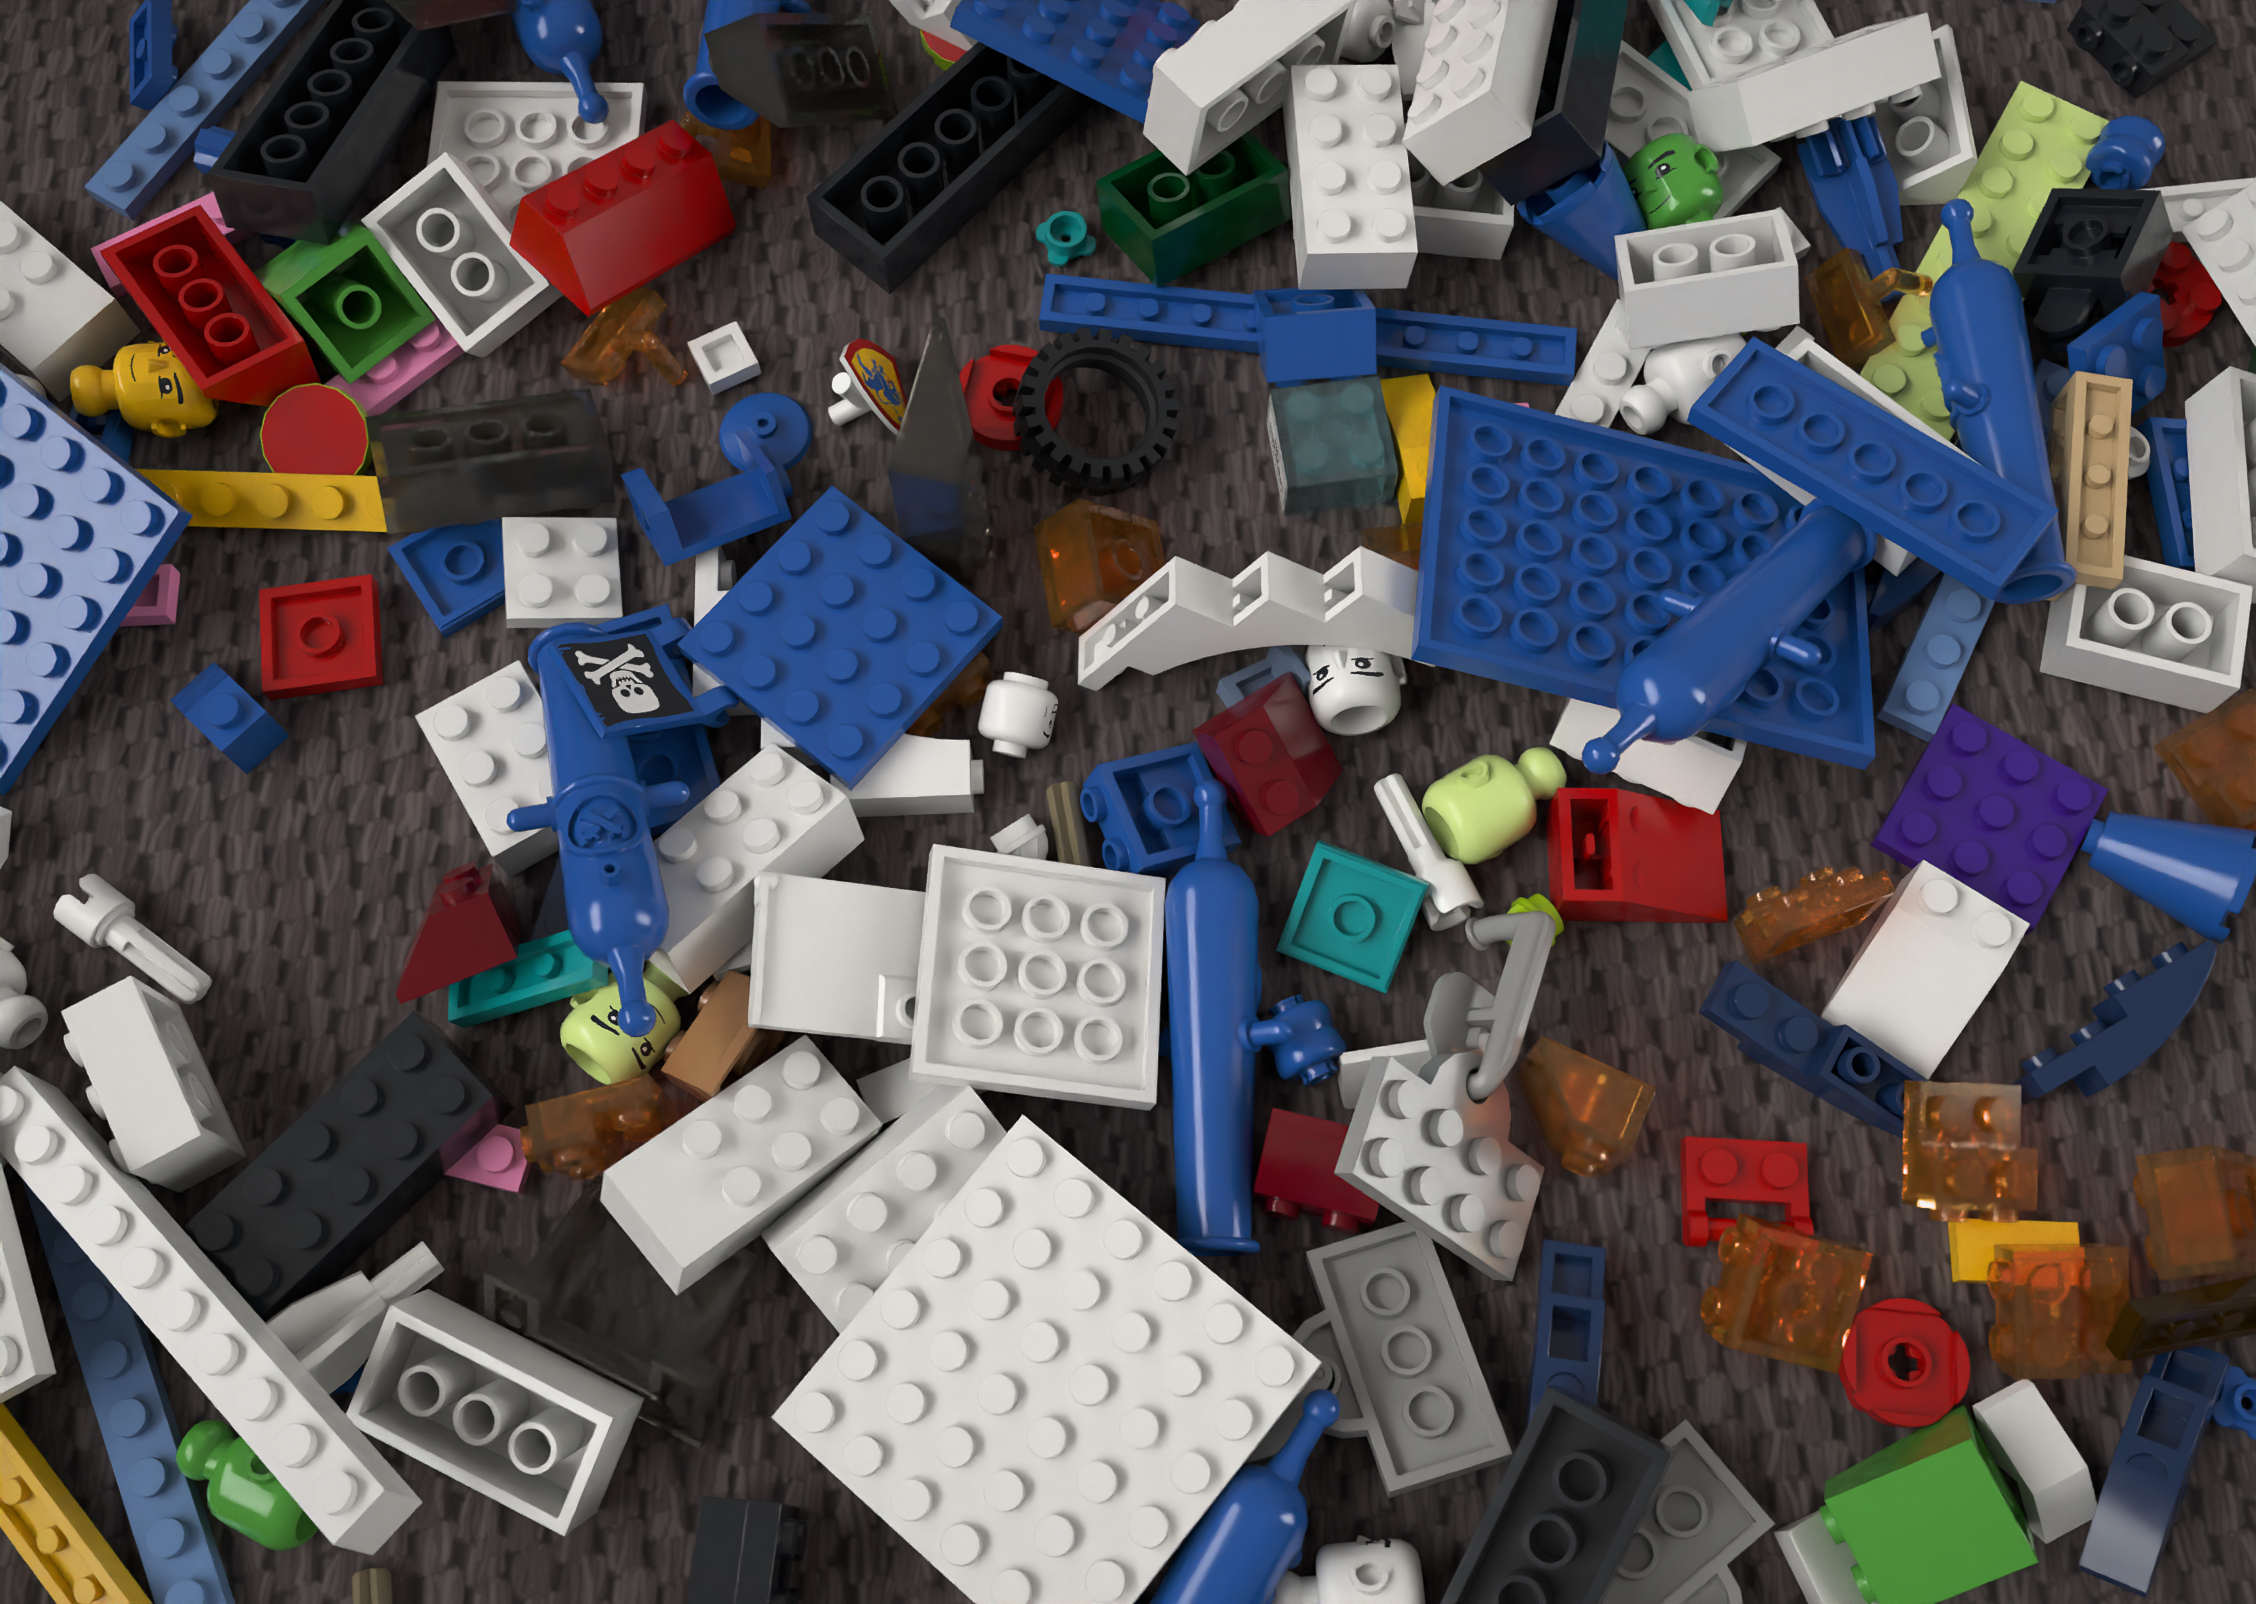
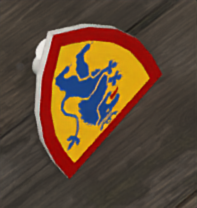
(870, 386)

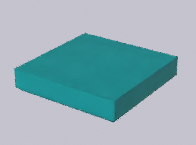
(1352, 916)

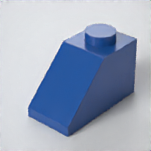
(229, 718)

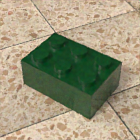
(1184, 221)

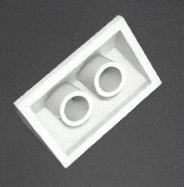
(1931, 134)

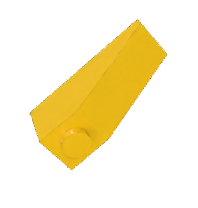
(1409, 416)

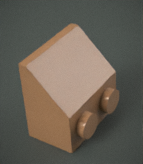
(719, 1042)

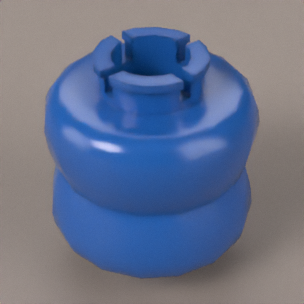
(2125, 153)
(1314, 1043)

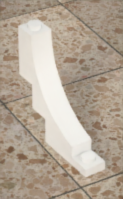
(1273, 602)
(910, 779)

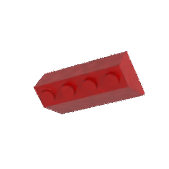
(624, 217)
(211, 310)

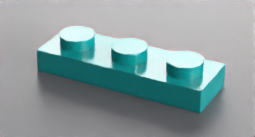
(540, 975)

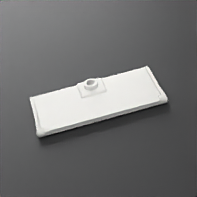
(834, 957)

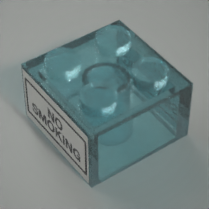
(1331, 446)

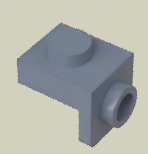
(1250, 679)

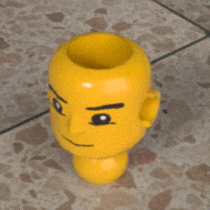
(146, 388)

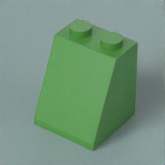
(345, 299)
(1928, 1516)

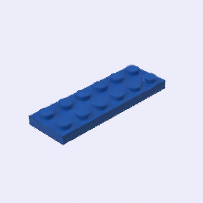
(1873, 467)

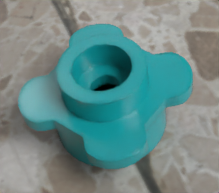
(1061, 225)

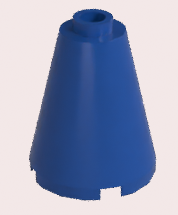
(1588, 211)
(2177, 866)

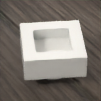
(724, 358)

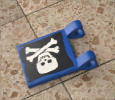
(633, 686)

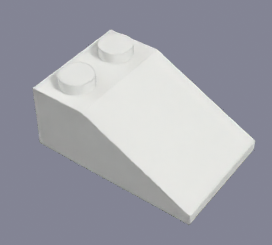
(1925, 967)

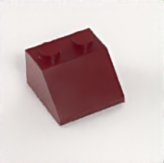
(1270, 756)
(462, 932)
(1299, 1174)

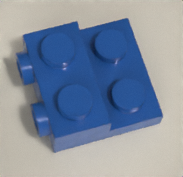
(1150, 810)

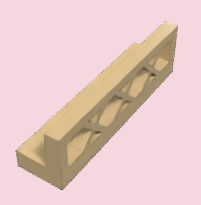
(2091, 474)

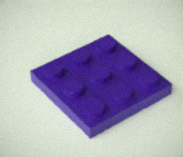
(1991, 814)

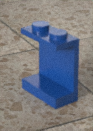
(715, 512)

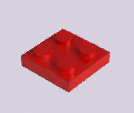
(320, 637)

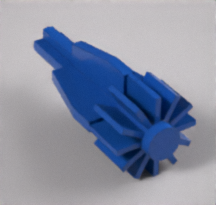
(1856, 191)

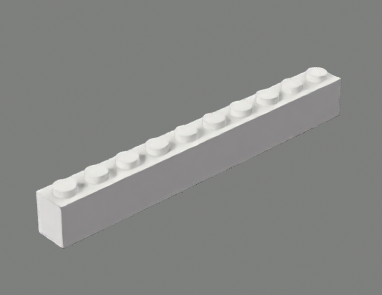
(202, 1319)

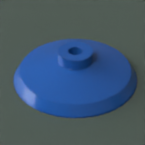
(770, 421)

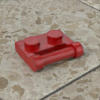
(1742, 1174)

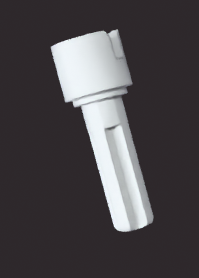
(1448, 879)
(110, 921)

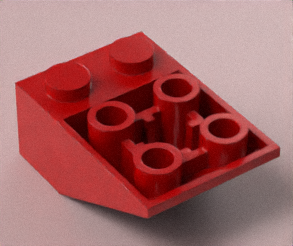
(1633, 858)

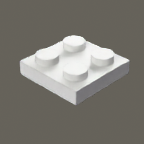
(560, 571)

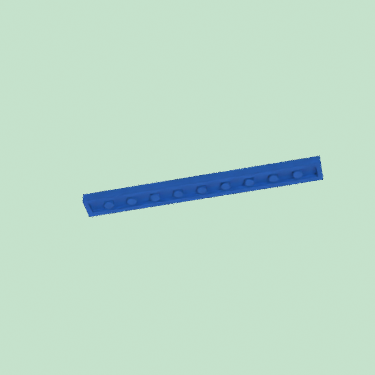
(1228, 323)

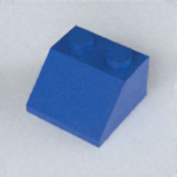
(1314, 334)

